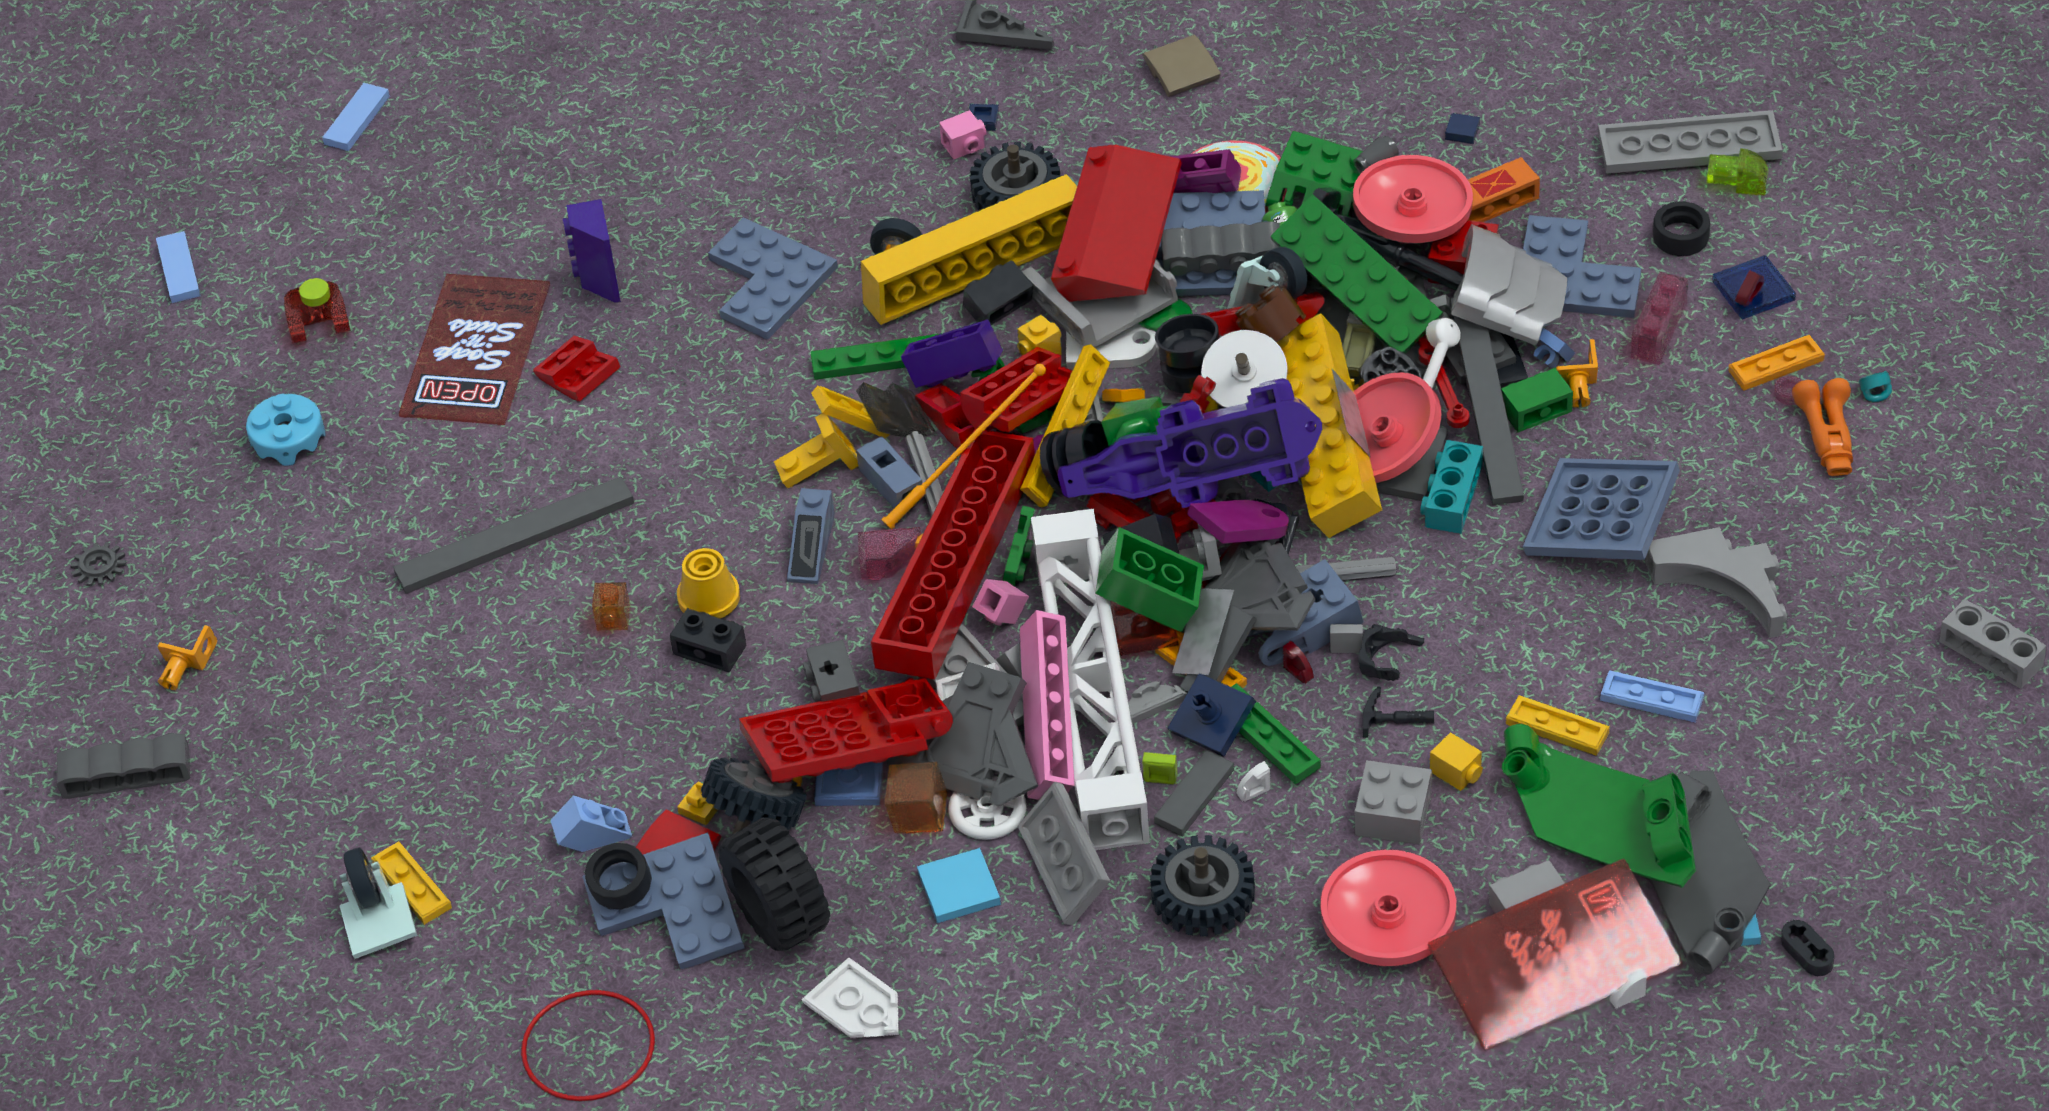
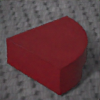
(1296, 662)

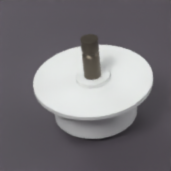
(1241, 363)

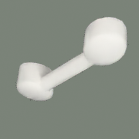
(1442, 335)

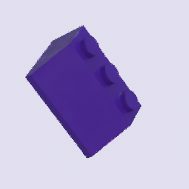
(592, 249)

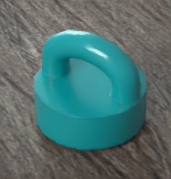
(1876, 380)

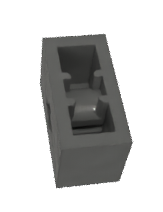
(830, 671)

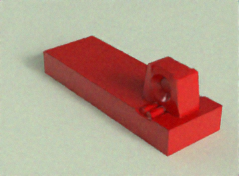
(1116, 510)

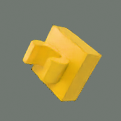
(695, 806)

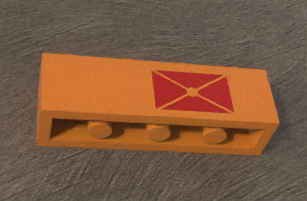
(1503, 190)

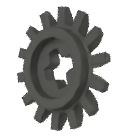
(91, 556)

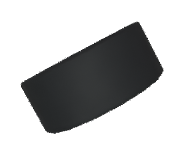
(1681, 213)
(625, 896)

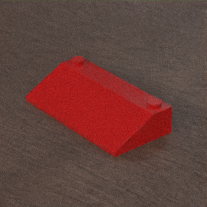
(1115, 223)

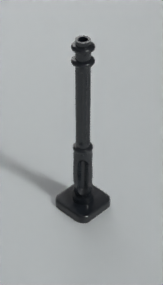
(1391, 250)

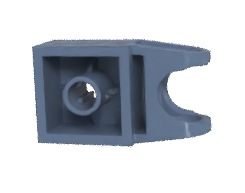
(1332, 606)

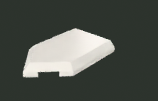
(855, 1002)

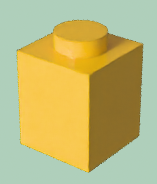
(1456, 762)

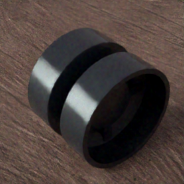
(1182, 347)

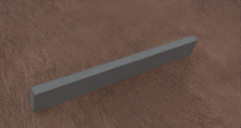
(1489, 412)
(513, 535)

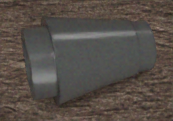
(1378, 150)

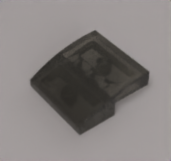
(894, 410)

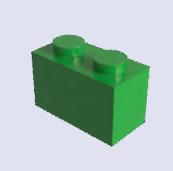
(1537, 399)

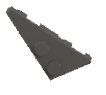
(994, 27)

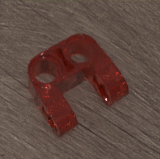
(301, 315)

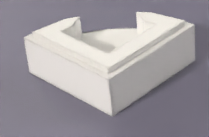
(1254, 782)
(1631, 990)

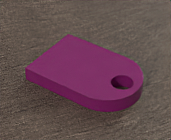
(1240, 520)

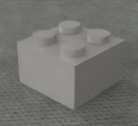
(1393, 802)

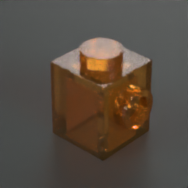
(611, 606)

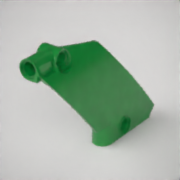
(1601, 809)

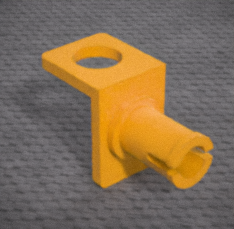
(1580, 376)
(182, 658)

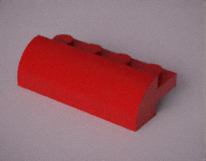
(1042, 393)

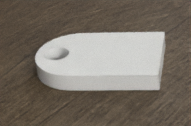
(1119, 350)

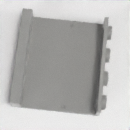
(1104, 318)

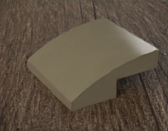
(1182, 65)

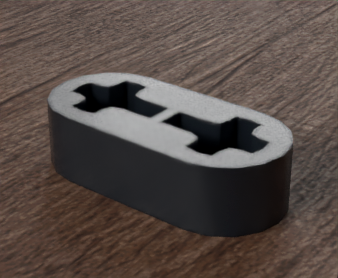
(1804, 950)

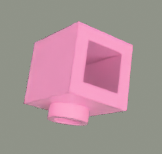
(962, 134)
(1000, 602)

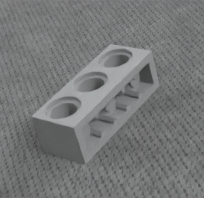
(1992, 643)

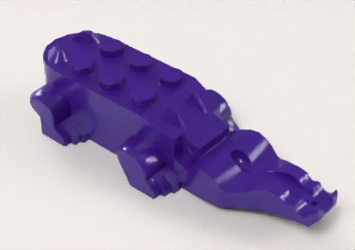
(1199, 449)

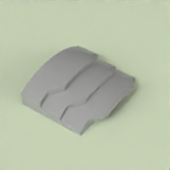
(1507, 287)

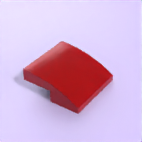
(576, 368)
(672, 829)

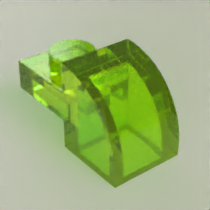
(1747, 172)

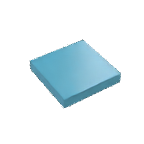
(958, 885)

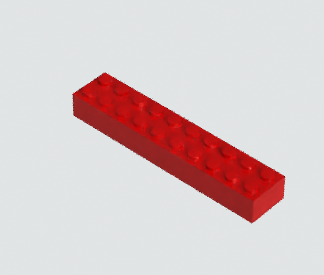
(952, 555)

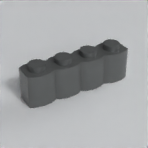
(1214, 247)
(122, 766)

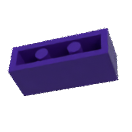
(952, 354)

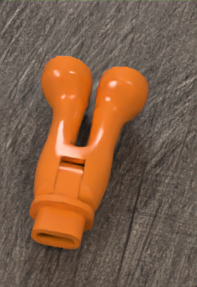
(1833, 440)

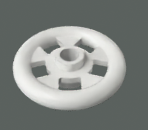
(971, 826)

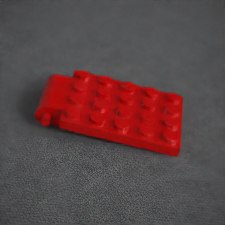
(847, 730)

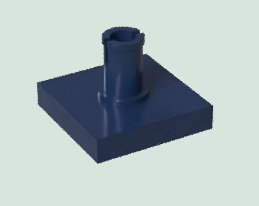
(1211, 714)

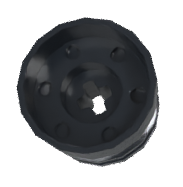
(1069, 447)

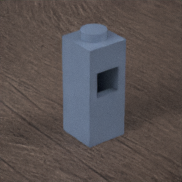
(887, 471)

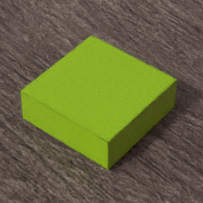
(1159, 768)

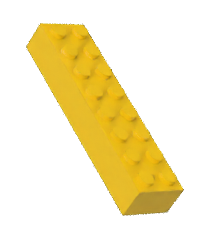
(966, 250)
(1340, 478)

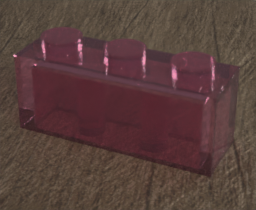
(1659, 318)

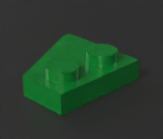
(1020, 548)

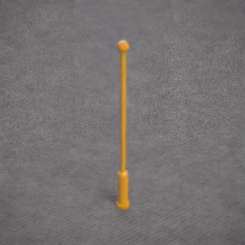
(920, 490)

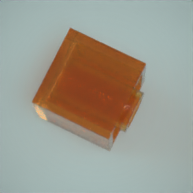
(916, 797)

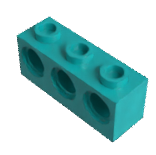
(1452, 486)

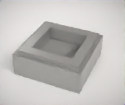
(1346, 638)

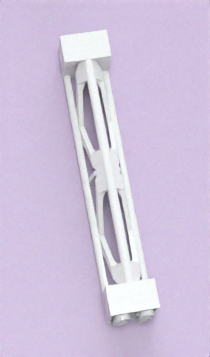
(1108, 805)

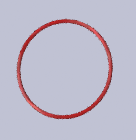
(597, 1096)

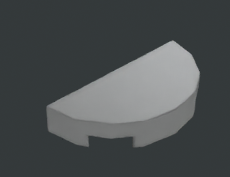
(1152, 699)

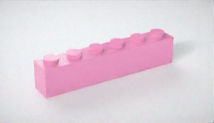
(1046, 701)

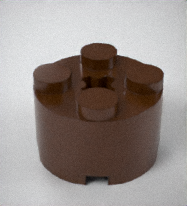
(1272, 315)

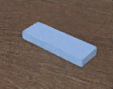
(356, 116)
(178, 267)
(1652, 696)

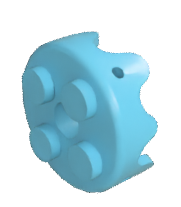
(284, 440)

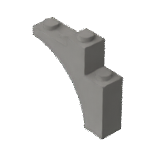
(1710, 562)

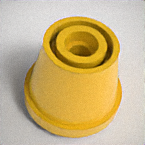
(707, 584)

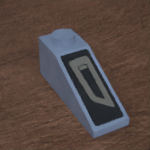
(810, 535)

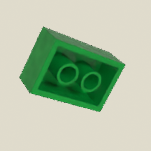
(1149, 579)

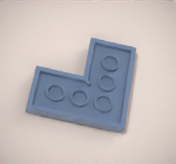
(779, 274)
(1590, 286)
(688, 893)

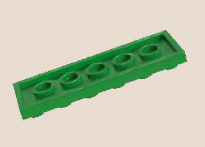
(1357, 275)

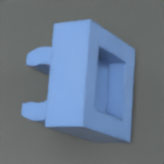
(1555, 347)

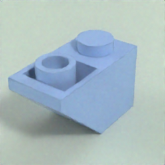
(589, 825)

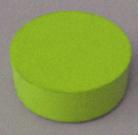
(314, 292)

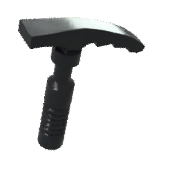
(1398, 717)

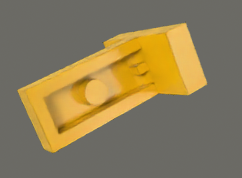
(817, 453)

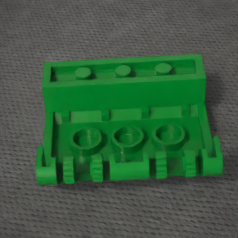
(1314, 164)

